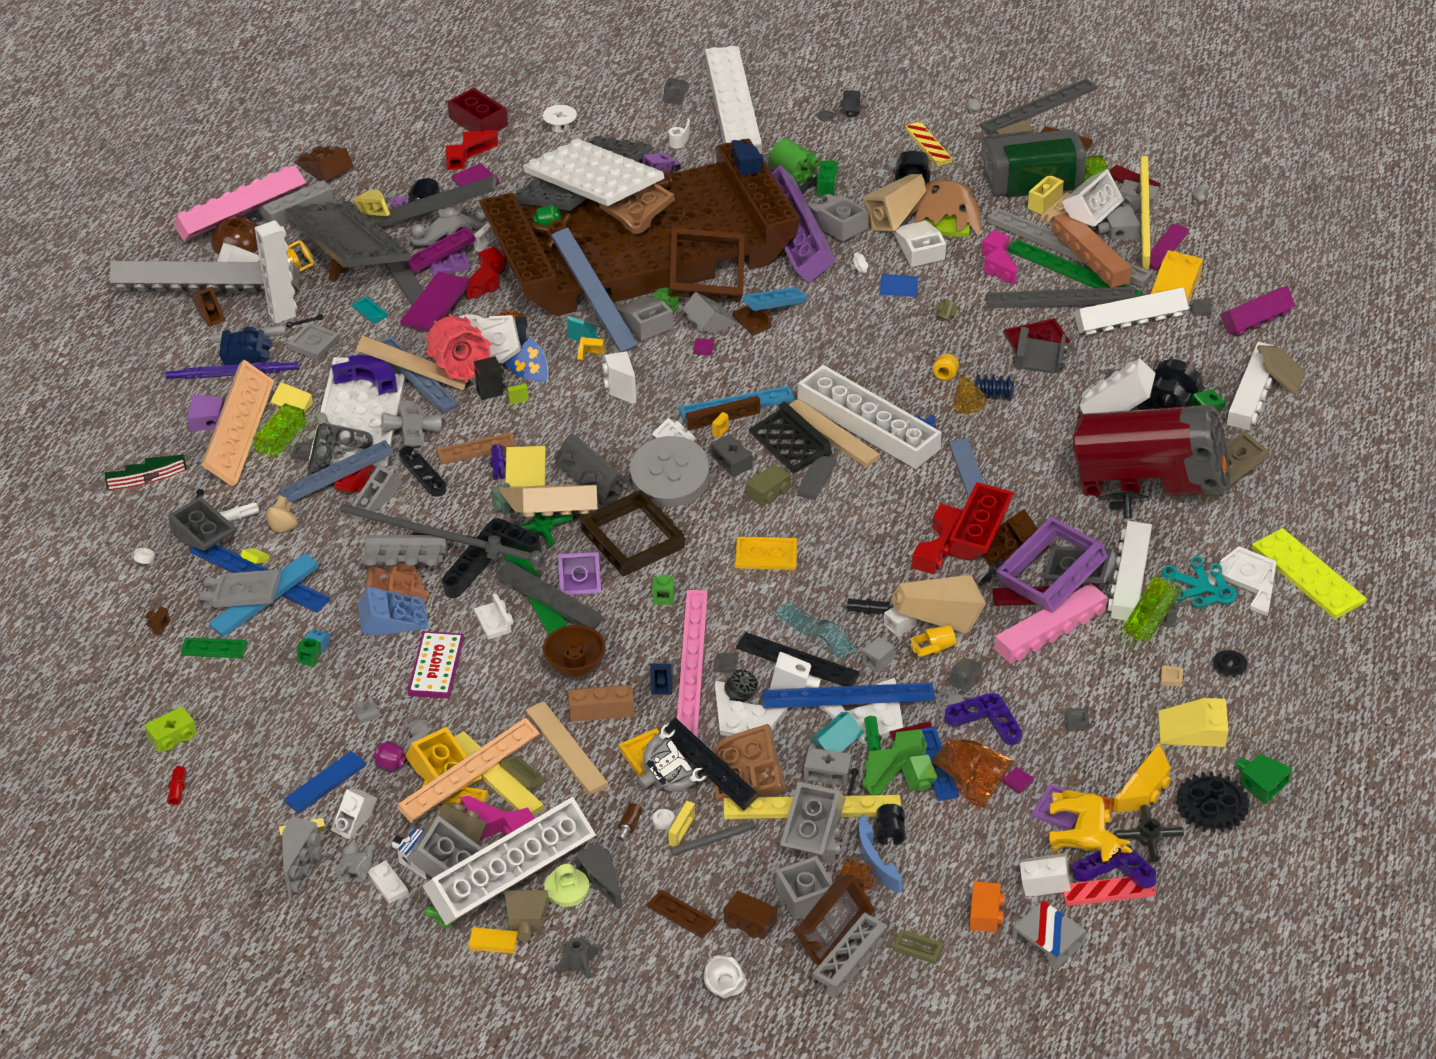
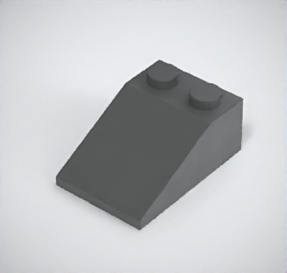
(200, 524)

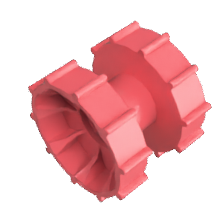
(449, 334)

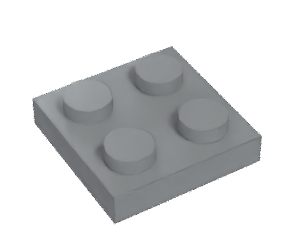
(313, 341)

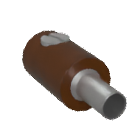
(629, 820)

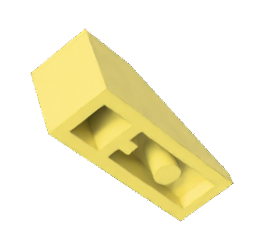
(372, 203)

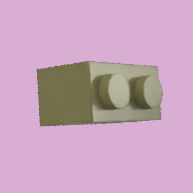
(768, 485)

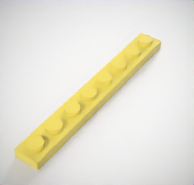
(780, 807)

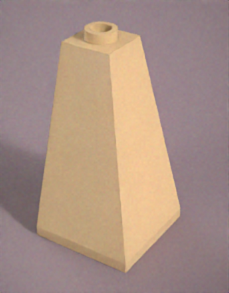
(894, 202)
(941, 601)

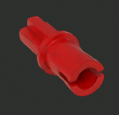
(176, 785)

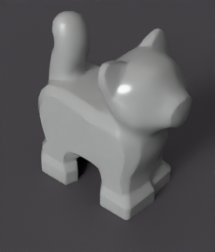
(355, 862)

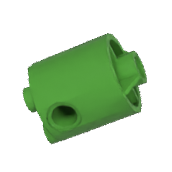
(794, 159)

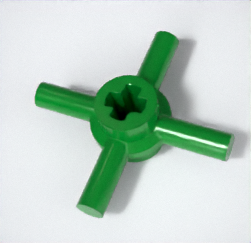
(544, 524)

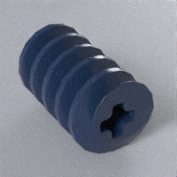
(995, 387)

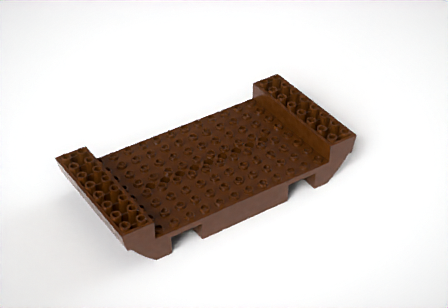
(639, 263)

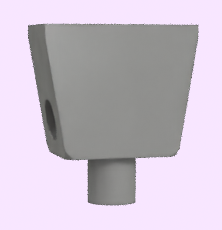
(1120, 224)

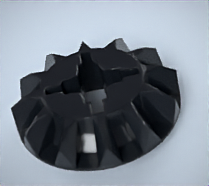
(1224, 657)

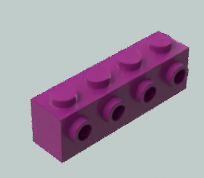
(1257, 310)

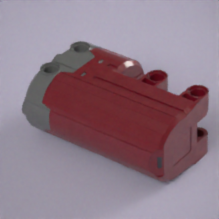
(1173, 444)

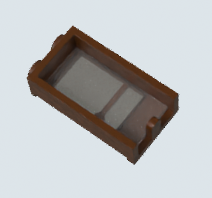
(833, 917)

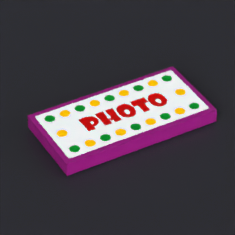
(436, 665)

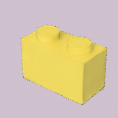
(1045, 194)

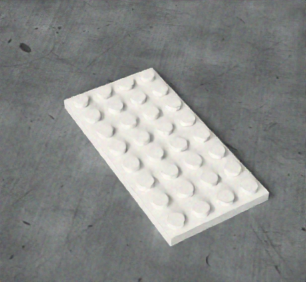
(593, 172)
(359, 407)

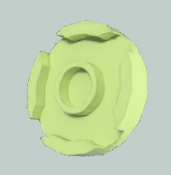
(567, 886)

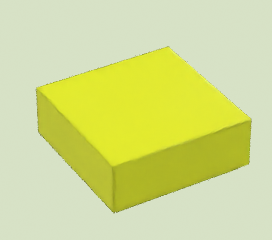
(255, 555)

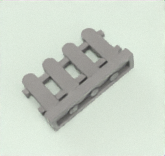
(404, 548)

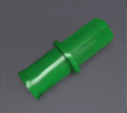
(872, 733)

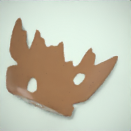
(947, 201)

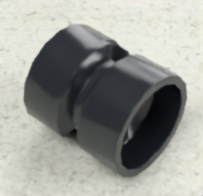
(890, 824)

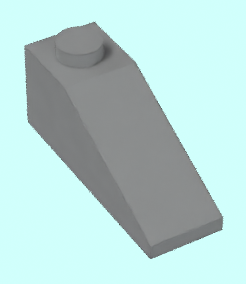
(377, 491)

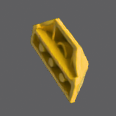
(1146, 783)

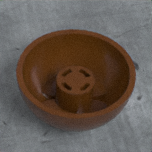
(237, 232)
(574, 651)

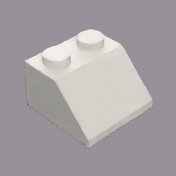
(619, 376)
(1045, 875)

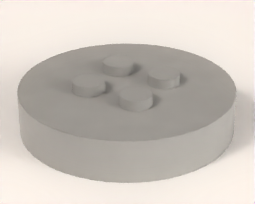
(670, 471)

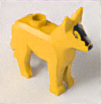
(1090, 827)

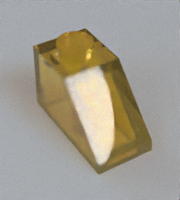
(968, 397)

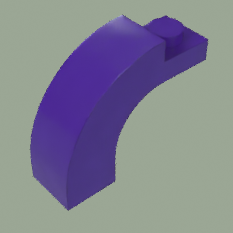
(366, 368)

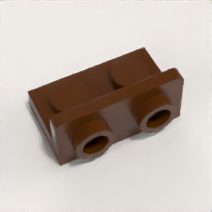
(753, 321)

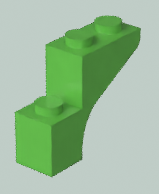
(886, 763)

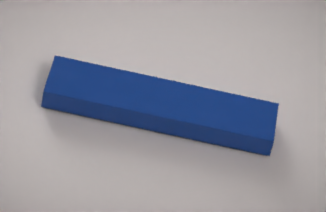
(324, 782)
(944, 785)

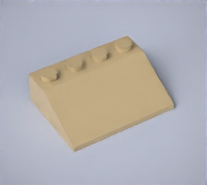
(551, 498)

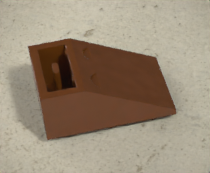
(325, 162)
(1010, 537)

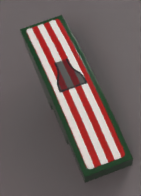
(148, 472)

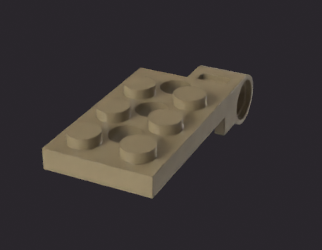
(1242, 464)

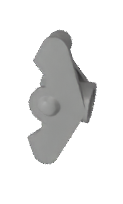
(449, 222)

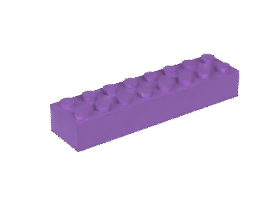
(809, 248)

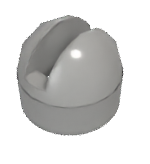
(974, 106)

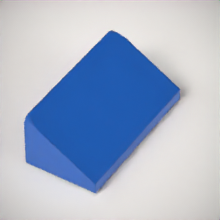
(899, 285)

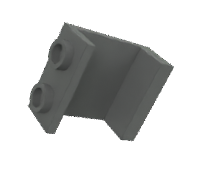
(1040, 354)

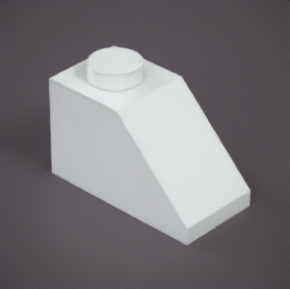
(231, 253)

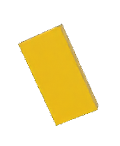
(493, 940)

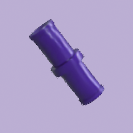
(498, 462)

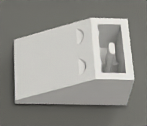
(921, 243)

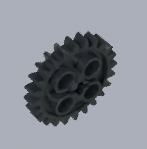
(1212, 802)

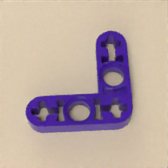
(990, 711)
(1089, 868)

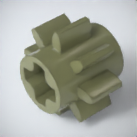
(946, 309)

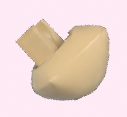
(279, 517)

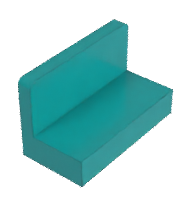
(838, 733)

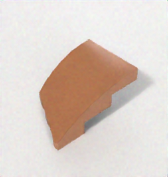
(401, 580)

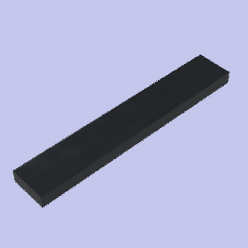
(819, 667)
(712, 765)

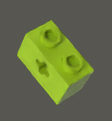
(170, 729)

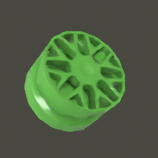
(672, 302)

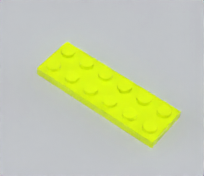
(1309, 573)

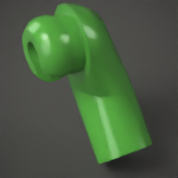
(432, 912)

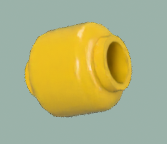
(946, 367)

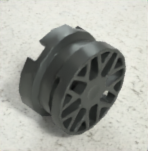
(740, 687)

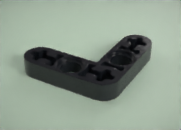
(334, 437)

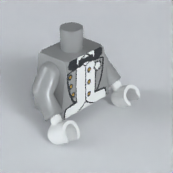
(666, 766)

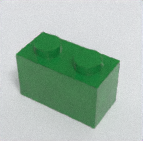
(827, 178)

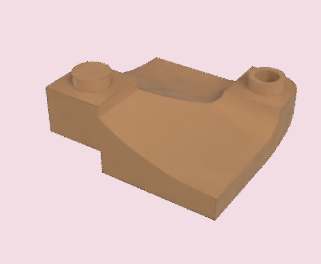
(639, 208)
(754, 759)

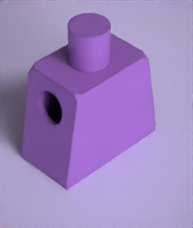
(204, 412)

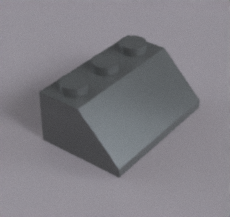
(1063, 557)

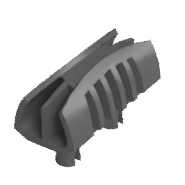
(589, 468)

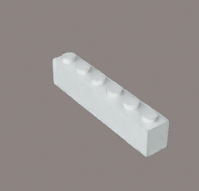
(276, 271)
(1131, 310)
(1250, 392)
(1131, 569)

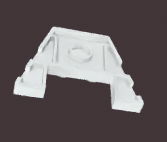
(501, 333)
(1251, 573)
(887, 714)
(740, 716)

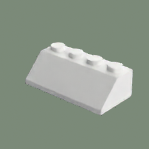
(1093, 199)
(1121, 390)

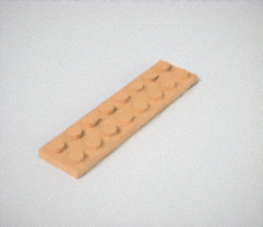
(237, 423)

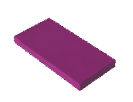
(435, 301)

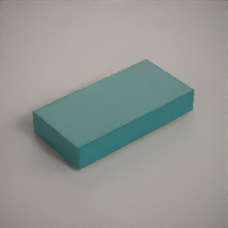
(370, 310)

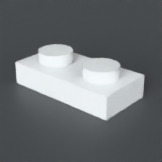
(387, 882)

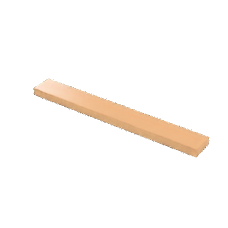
(467, 770)

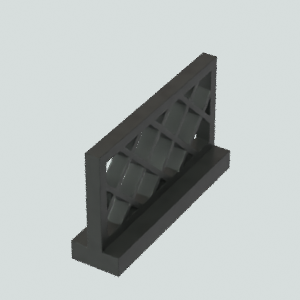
(802, 430)

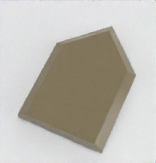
(1282, 367)

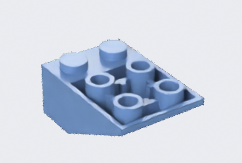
(390, 612)

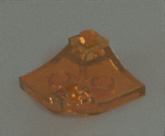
(974, 768)

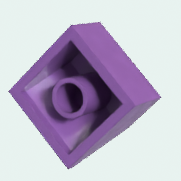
(579, 573)

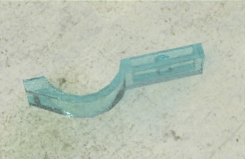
(825, 629)

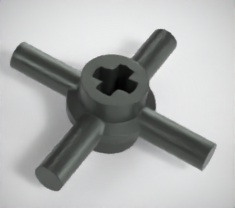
(1149, 832)

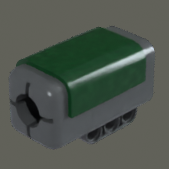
(1022, 160)

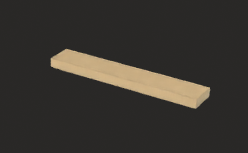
(407, 361)
(836, 435)
(566, 748)

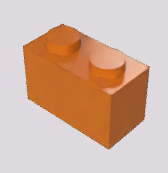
(985, 906)

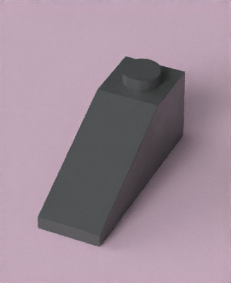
(599, 869)

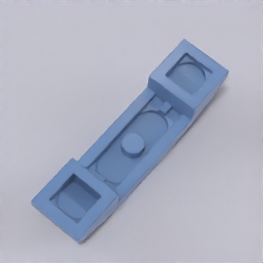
(885, 874)

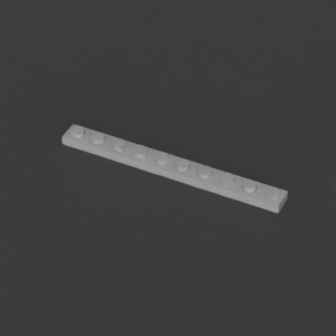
(1046, 238)

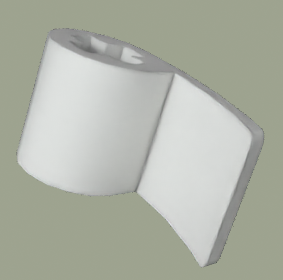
(679, 136)

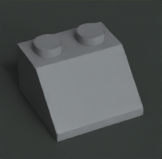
(707, 314)

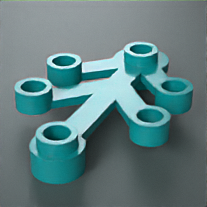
(1202, 585)

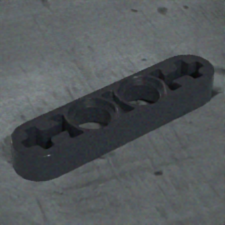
(420, 473)

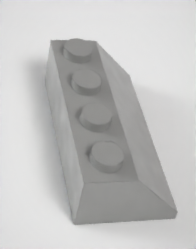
(315, 194)

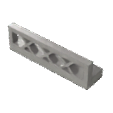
(856, 961)

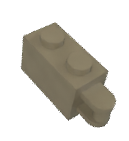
(464, 821)

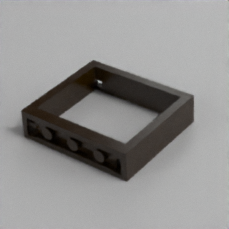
(592, 521)

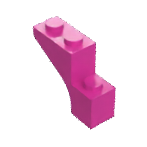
(997, 260)
(497, 819)

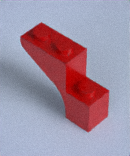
(473, 144)
(486, 277)

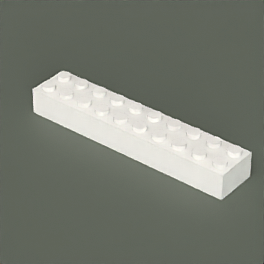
(732, 95)

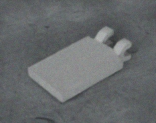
(241, 589)

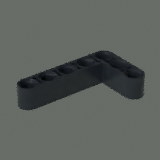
(474, 559)

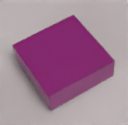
(703, 346)
(1018, 780)

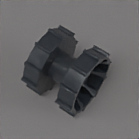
(1173, 385)

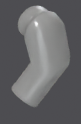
(1198, 193)

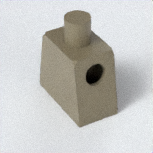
(526, 911)

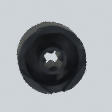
(913, 163)

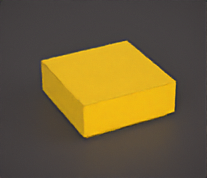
(720, 425)

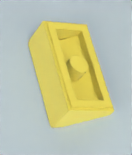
(292, 396)

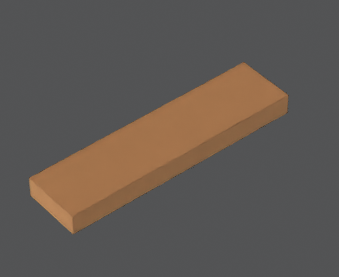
(473, 448)

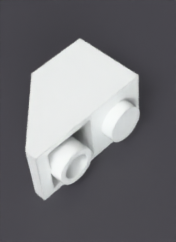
(353, 812)

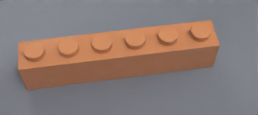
(1092, 250)

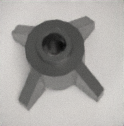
(577, 956)

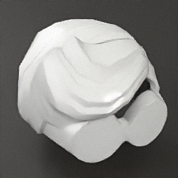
(724, 976)

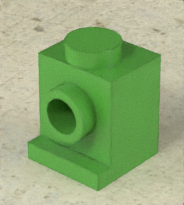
(664, 586)

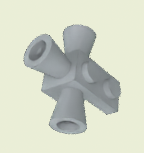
(411, 423)

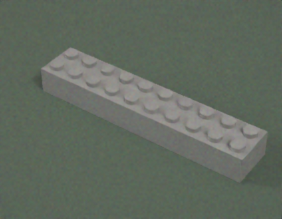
(191, 275)

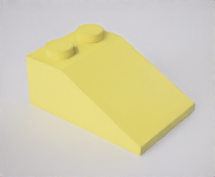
(1195, 723)

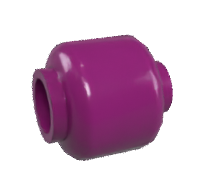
(389, 756)

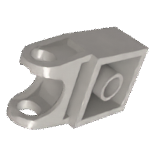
(840, 217)

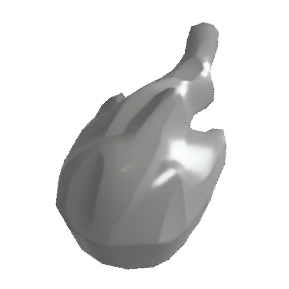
(420, 729)

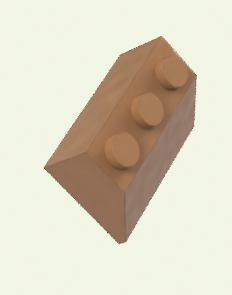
(601, 702)

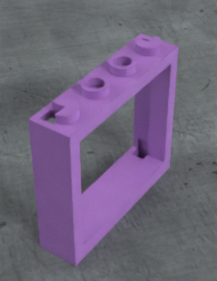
(1069, 580)

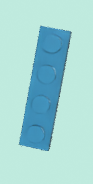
(774, 298)

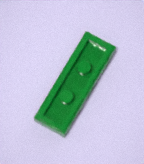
(214, 648)

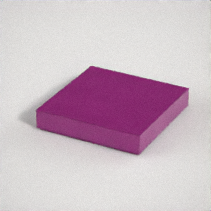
(472, 174)

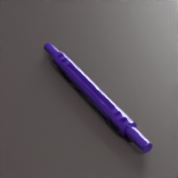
(229, 370)

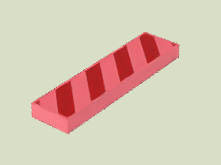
(1105, 891)

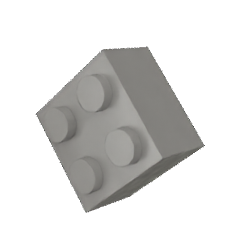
(802, 885)

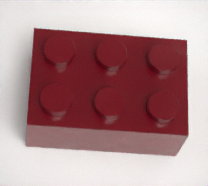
(477, 111)

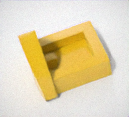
(590, 345)

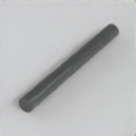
(712, 838)

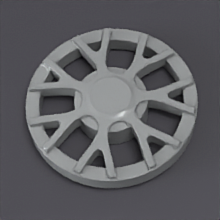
(952, 698)

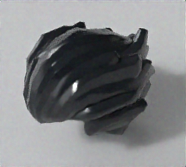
(422, 189)

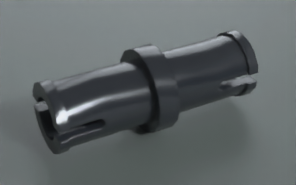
(868, 606)

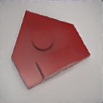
(354, 481)

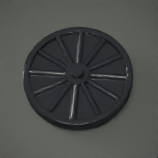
(992, 570)

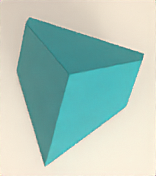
(579, 328)

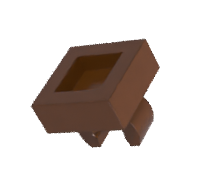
(158, 620)

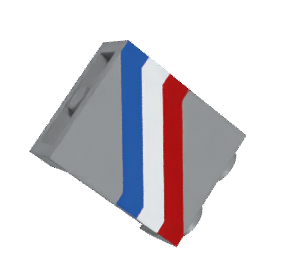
(1050, 932)

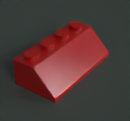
(979, 521)

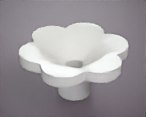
(859, 263)

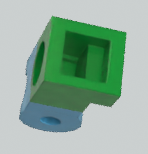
(312, 647)

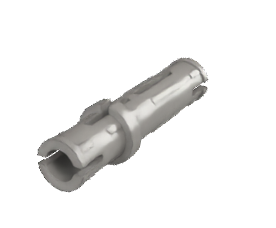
(337, 449)

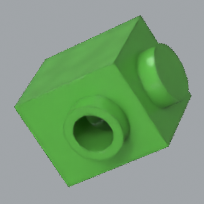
(919, 773)

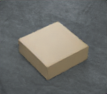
(1171, 676)

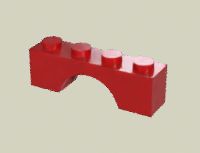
(930, 555)

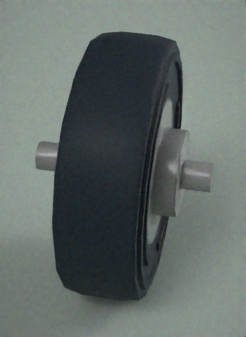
(522, 329)

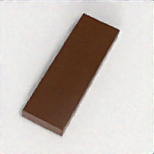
(681, 914)

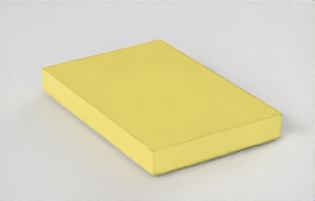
(525, 466)

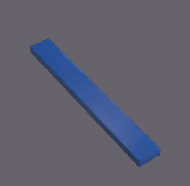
(235, 564)
(848, 695)

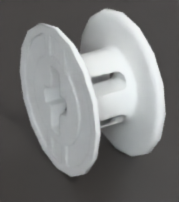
(565, 116)

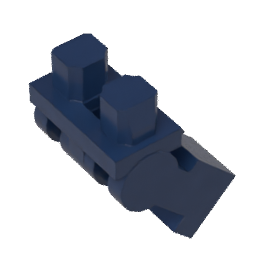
(244, 345)

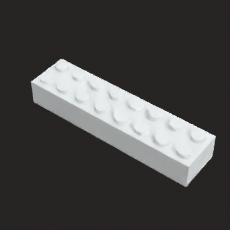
(870, 416)
(508, 861)

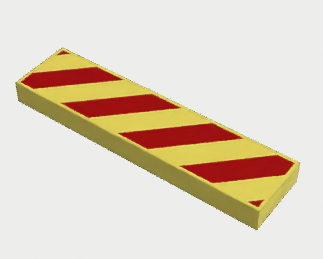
(928, 144)

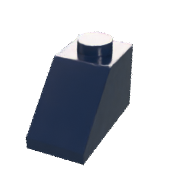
(746, 157)
(661, 678)

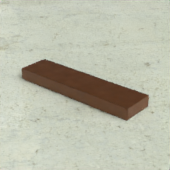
(734, 409)

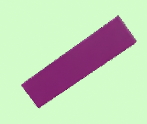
(1169, 241)
(440, 249)

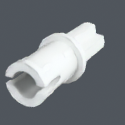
(240, 512)

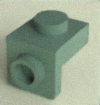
(499, 502)

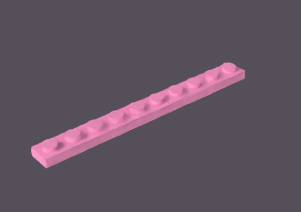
(692, 659)

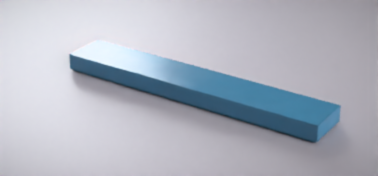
(767, 398)
(290, 576)

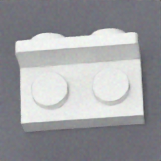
(671, 428)
(494, 618)

